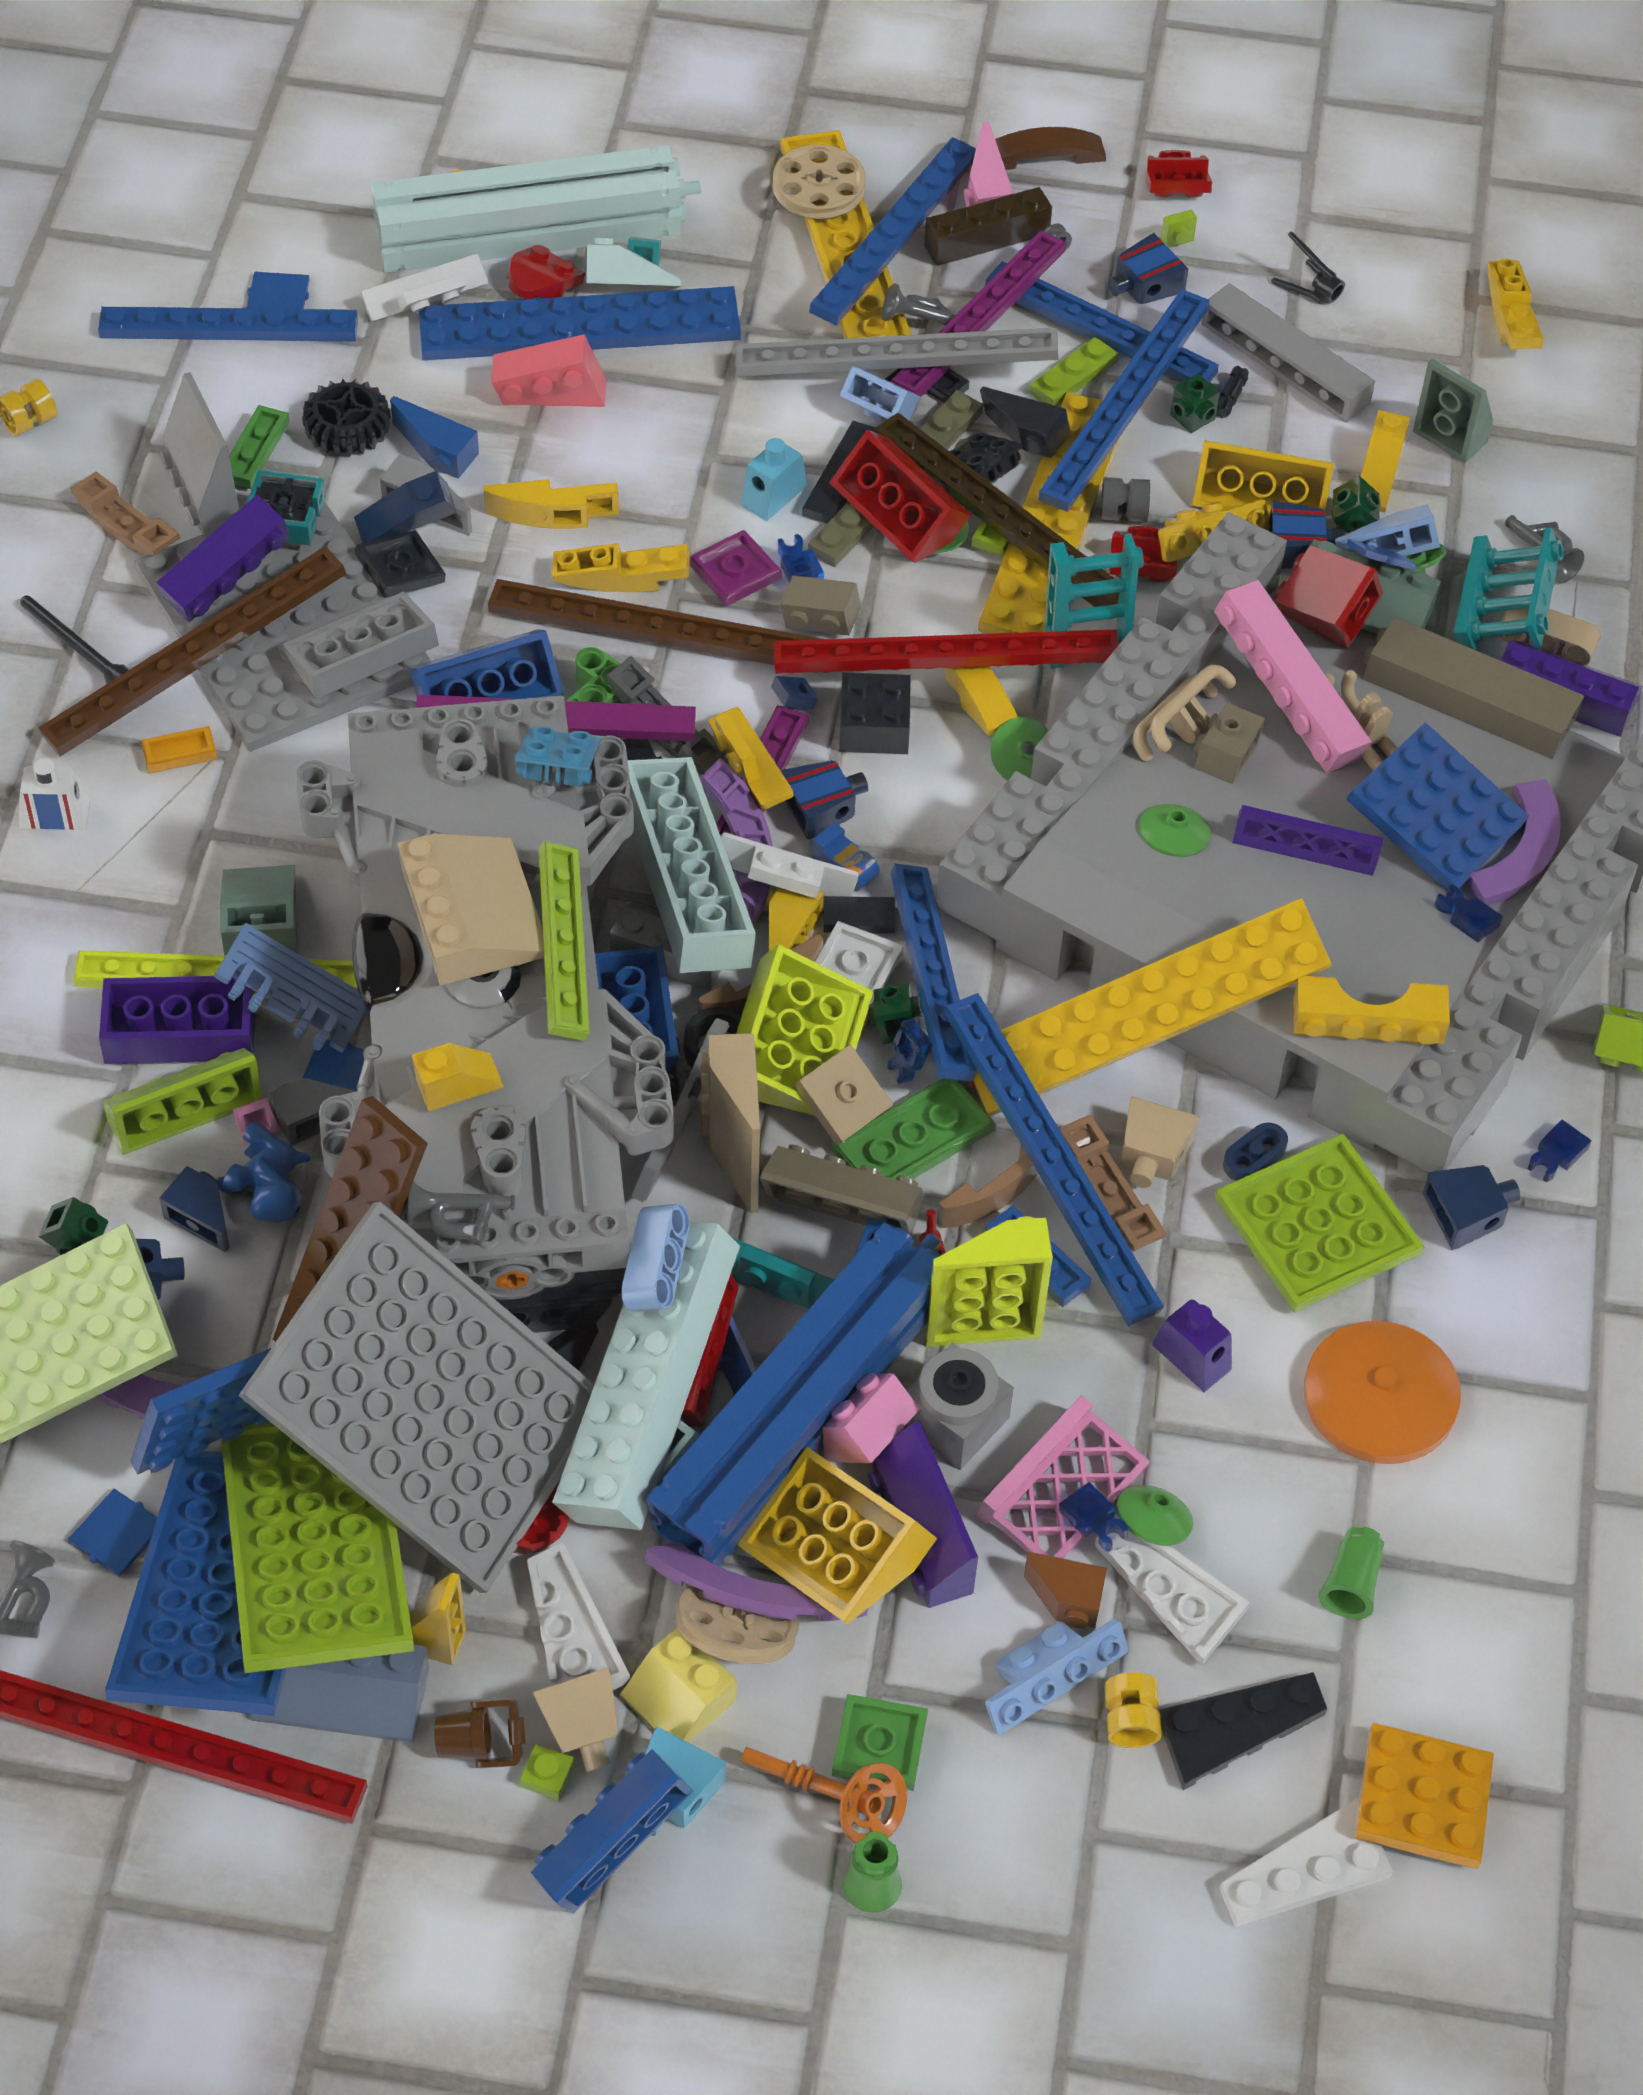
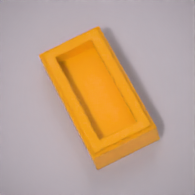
(179, 749)

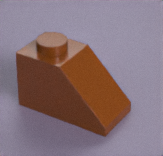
(1067, 1588)

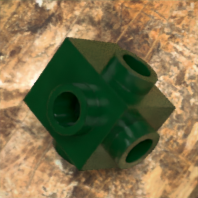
(1194, 403)
(1355, 504)
(892, 1007)
(72, 1225)

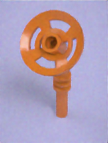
(860, 1798)

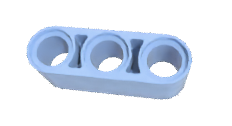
(655, 1257)

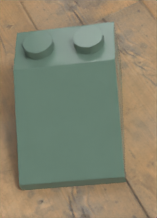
(1453, 412)

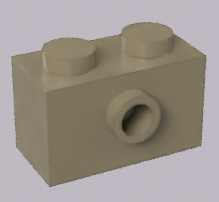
(820, 605)
(1228, 742)

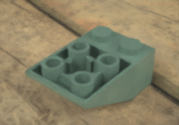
(263, 900)

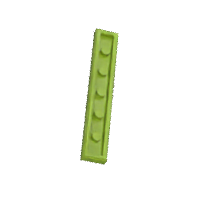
(563, 941)

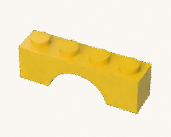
(1327, 1010)

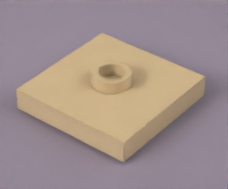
(843, 1094)

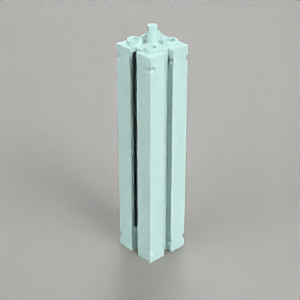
(529, 204)

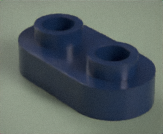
(1252, 1153)

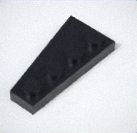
(1222, 1728)

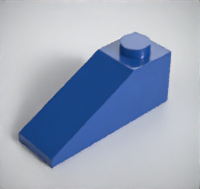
(439, 440)

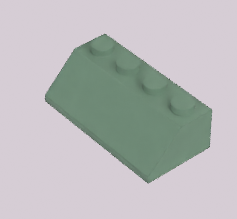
(1404, 596)

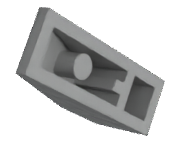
(407, 469)

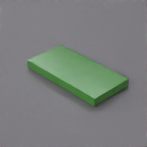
(918, 1132)

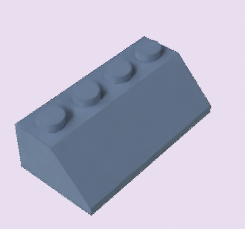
(356, 1696)

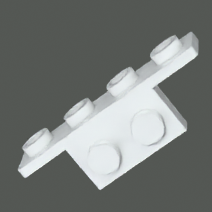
(425, 287)
(788, 869)

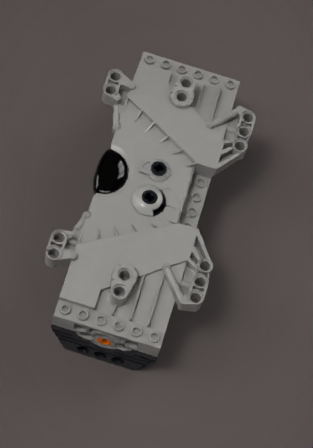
(562, 1098)

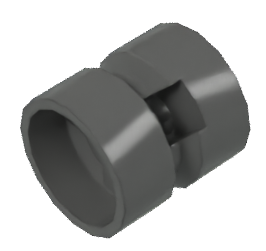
(1125, 499)

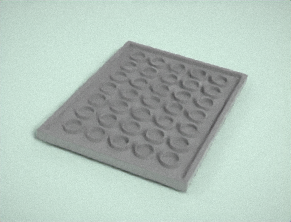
(255, 677)
(424, 1397)

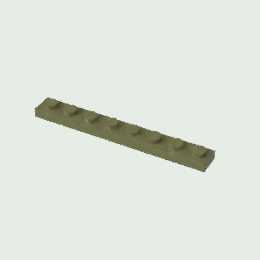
(849, 525)

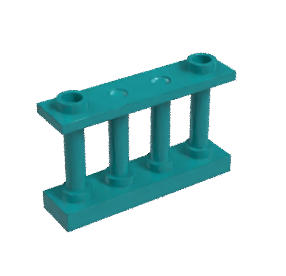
(1481, 581)
(1061, 591)

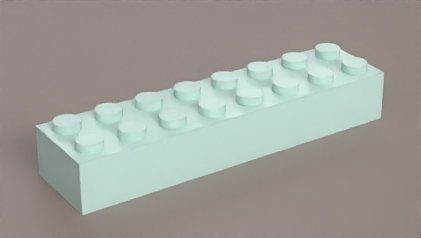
(688, 867)
(645, 1391)

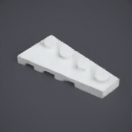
(1178, 1591)
(569, 1621)
(1306, 1870)

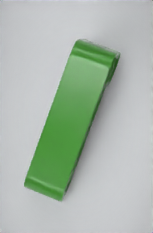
(591, 674)

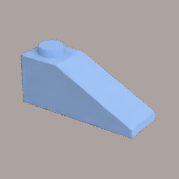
(1400, 532)

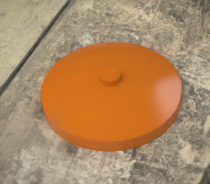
(1382, 1392)

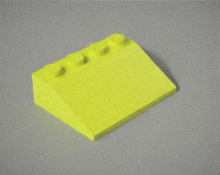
(799, 1022)
(992, 1286)

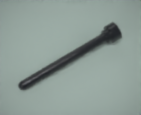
(110, 670)

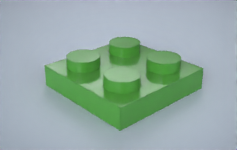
(880, 1733)

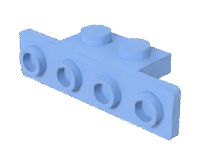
(1049, 1668)

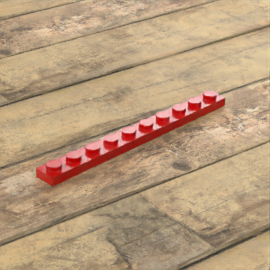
(944, 651)
(181, 1748)

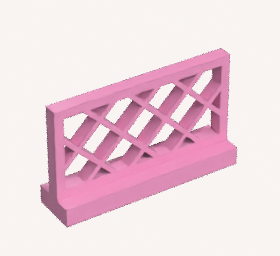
(1040, 1459)

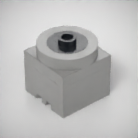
(960, 1402)

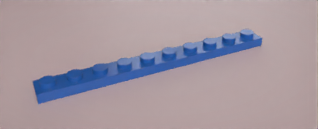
(893, 232)
(1123, 401)
(1053, 1160)

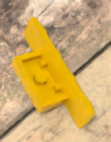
(1191, 528)
(750, 758)

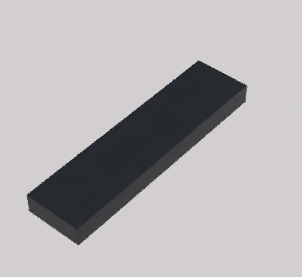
(824, 499)

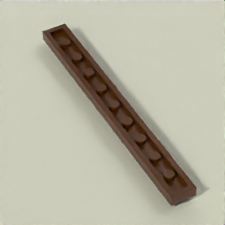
(637, 621)
(192, 651)

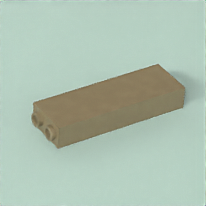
(1472, 687)

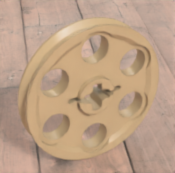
(827, 190)
(736, 1626)

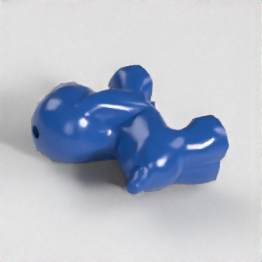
(271, 1159)

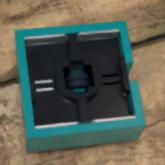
(295, 499)

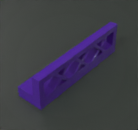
(1307, 840)

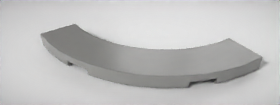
(682, 1111)

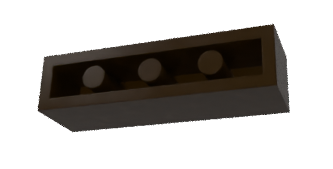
(987, 226)

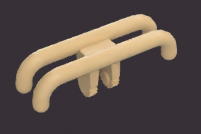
(1181, 711)
(1369, 716)

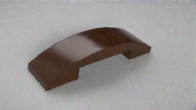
(1050, 142)

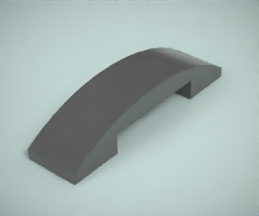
(634, 686)

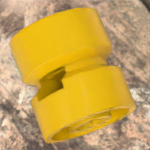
(28, 406)
(1133, 1711)

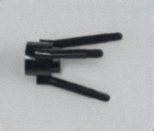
(1326, 282)

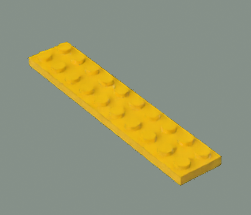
(837, 240)
(1020, 586)
(1164, 999)

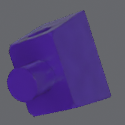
(1196, 1344)

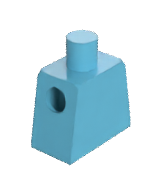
(773, 479)
(696, 1767)

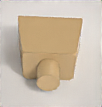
(1155, 1140)
(582, 1715)

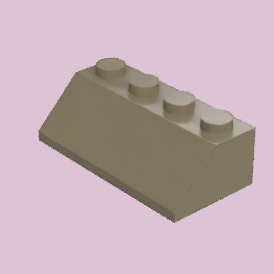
(841, 1190)

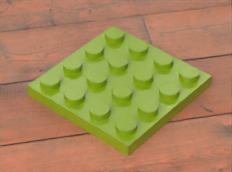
(1319, 1222)

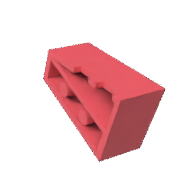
(550, 375)

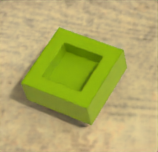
(1179, 228)
(989, 540)
(547, 1771)

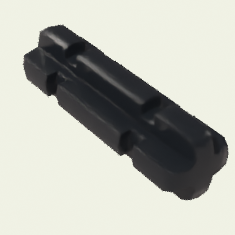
(1231, 390)

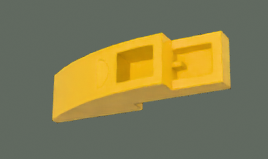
(1512, 306)
(557, 508)
(611, 570)

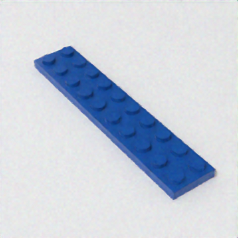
(605, 319)

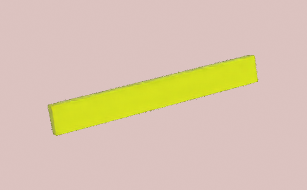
(96, 965)

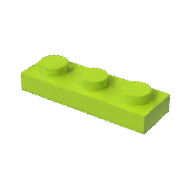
(1074, 372)

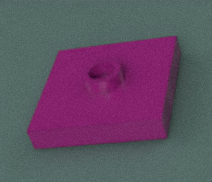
(735, 567)

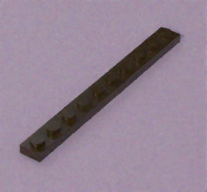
(987, 501)

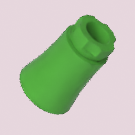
(1353, 1577)
(873, 1876)

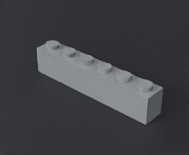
(1288, 353)

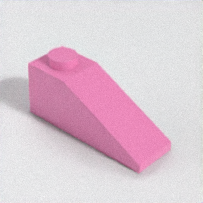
(988, 175)

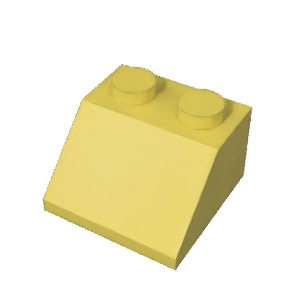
(680, 1688)

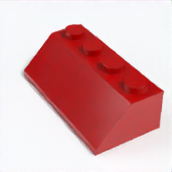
(899, 497)

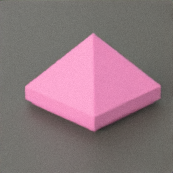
(256, 1111)

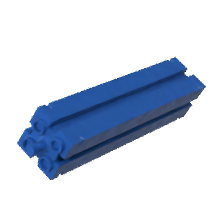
(781, 1408)

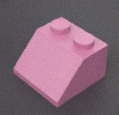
(867, 1420)

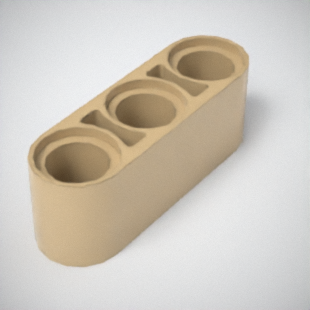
(1566, 635)

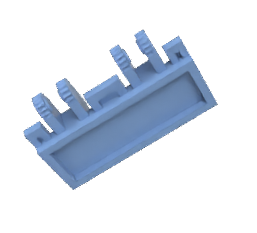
(292, 988)

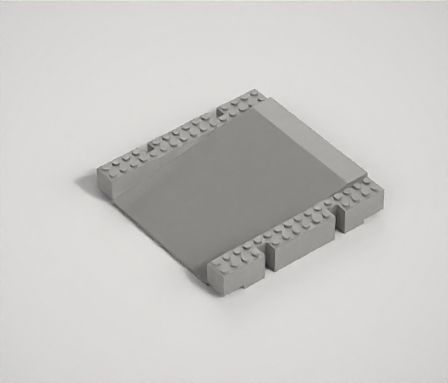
(1067, 876)

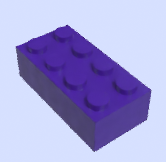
(173, 1019)

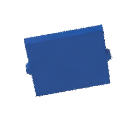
(278, 291)
(1381, 554)
(336, 1067)
(115, 1532)

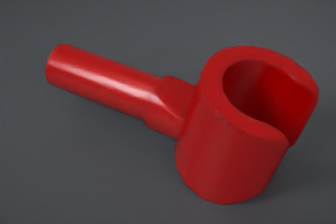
(931, 1228)

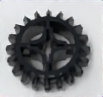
(346, 417)

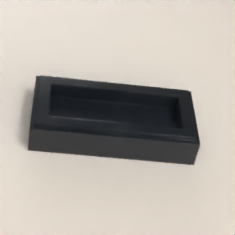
(864, 913)

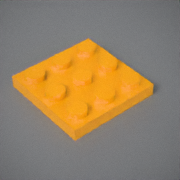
(1424, 1795)

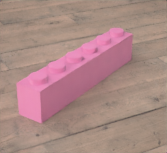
(1292, 676)

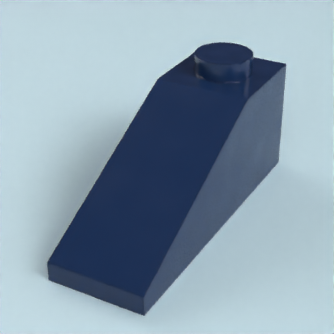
(406, 508)

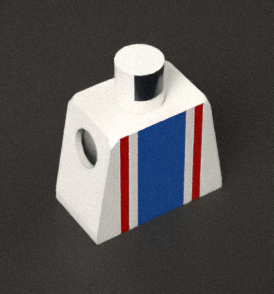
(52, 798)

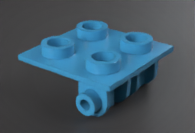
(557, 749)

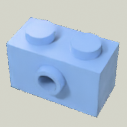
(878, 395)

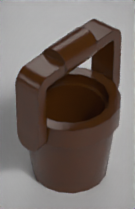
(469, 1733)

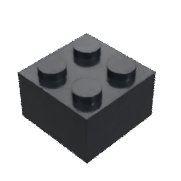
(875, 713)

